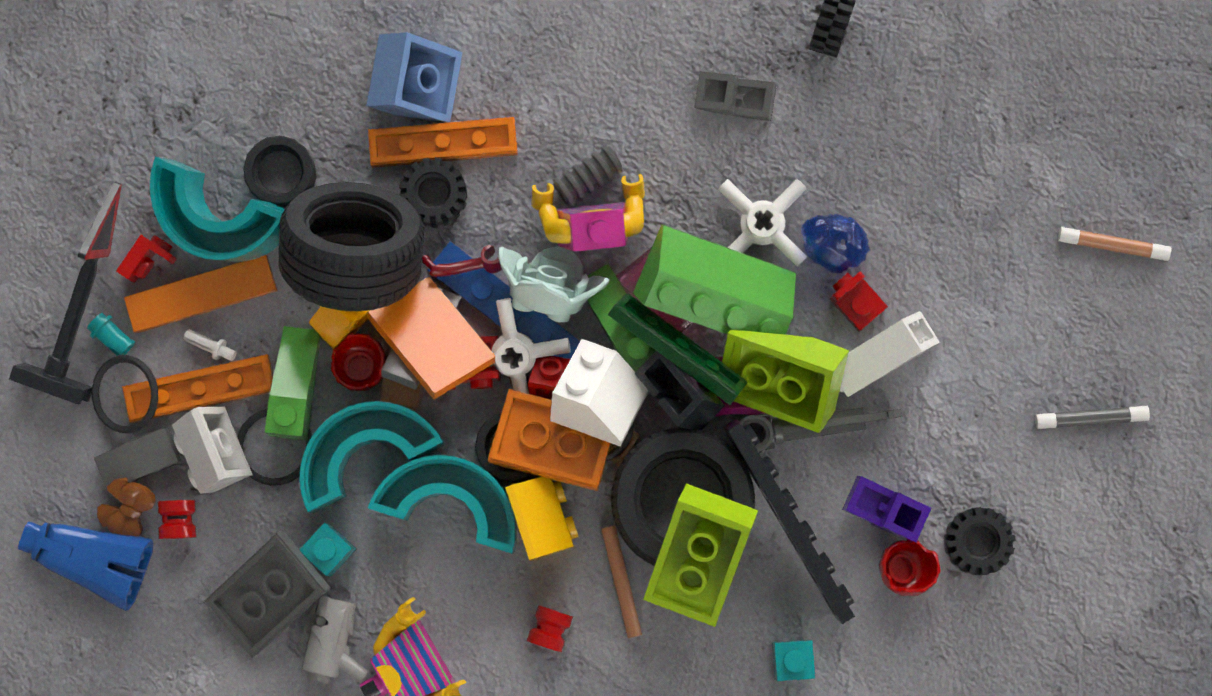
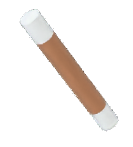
(1114, 244)

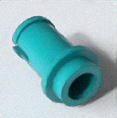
(110, 334)

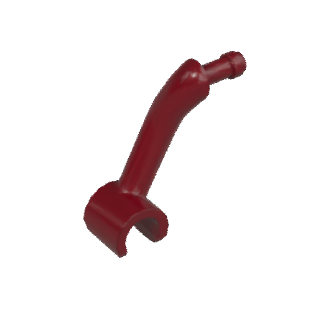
(442, 270)

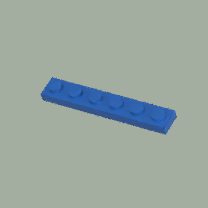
(484, 289)

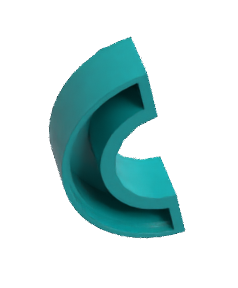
(188, 222)
(346, 433)
(451, 477)

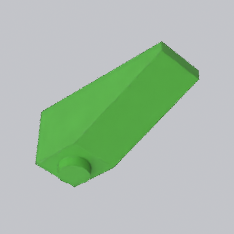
(627, 344)
(293, 384)

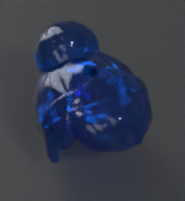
(823, 242)

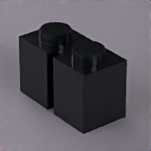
(672, 384)

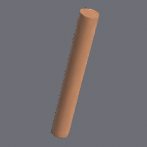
(621, 581)

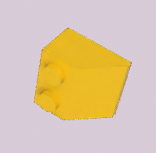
(541, 517)

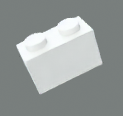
(598, 394)
(210, 449)

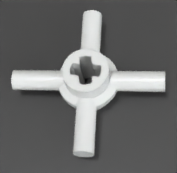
(774, 211)
(521, 344)

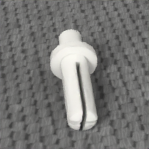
(217, 349)

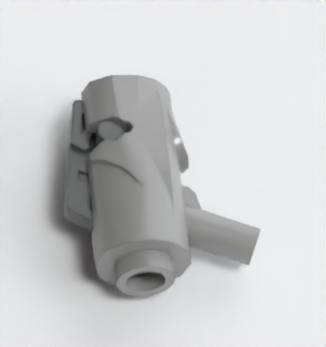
(326, 640)

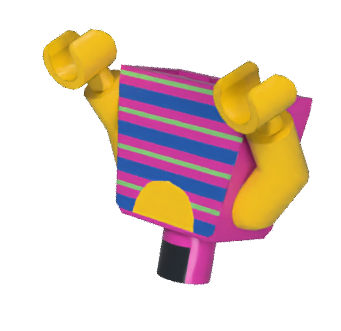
(592, 225)
(408, 660)

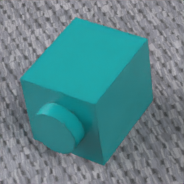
(327, 549)
(793, 660)

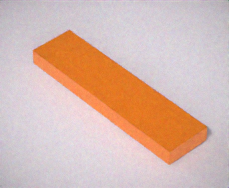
(443, 140)
(200, 294)
(201, 388)

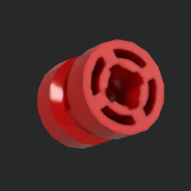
(176, 527)
(549, 628)

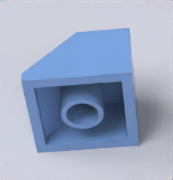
(414, 77)

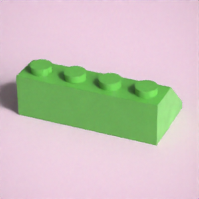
(715, 285)

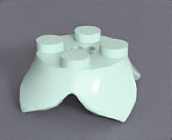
(549, 283)

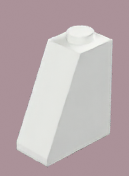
(887, 352)

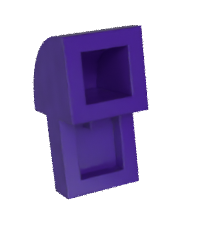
(886, 509)

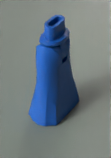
(96, 560)

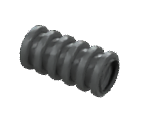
(587, 175)

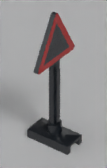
(53, 377)

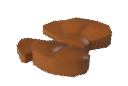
(135, 500)

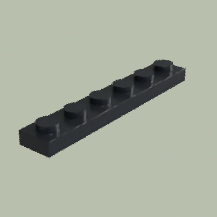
(798, 533)

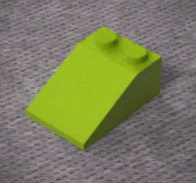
(787, 375)
(700, 554)

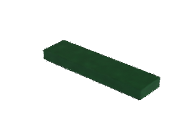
(678, 348)

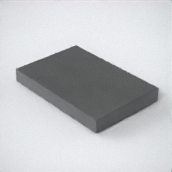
(267, 593)

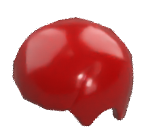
(358, 362)
(909, 568)

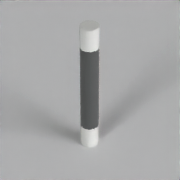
(1092, 417)

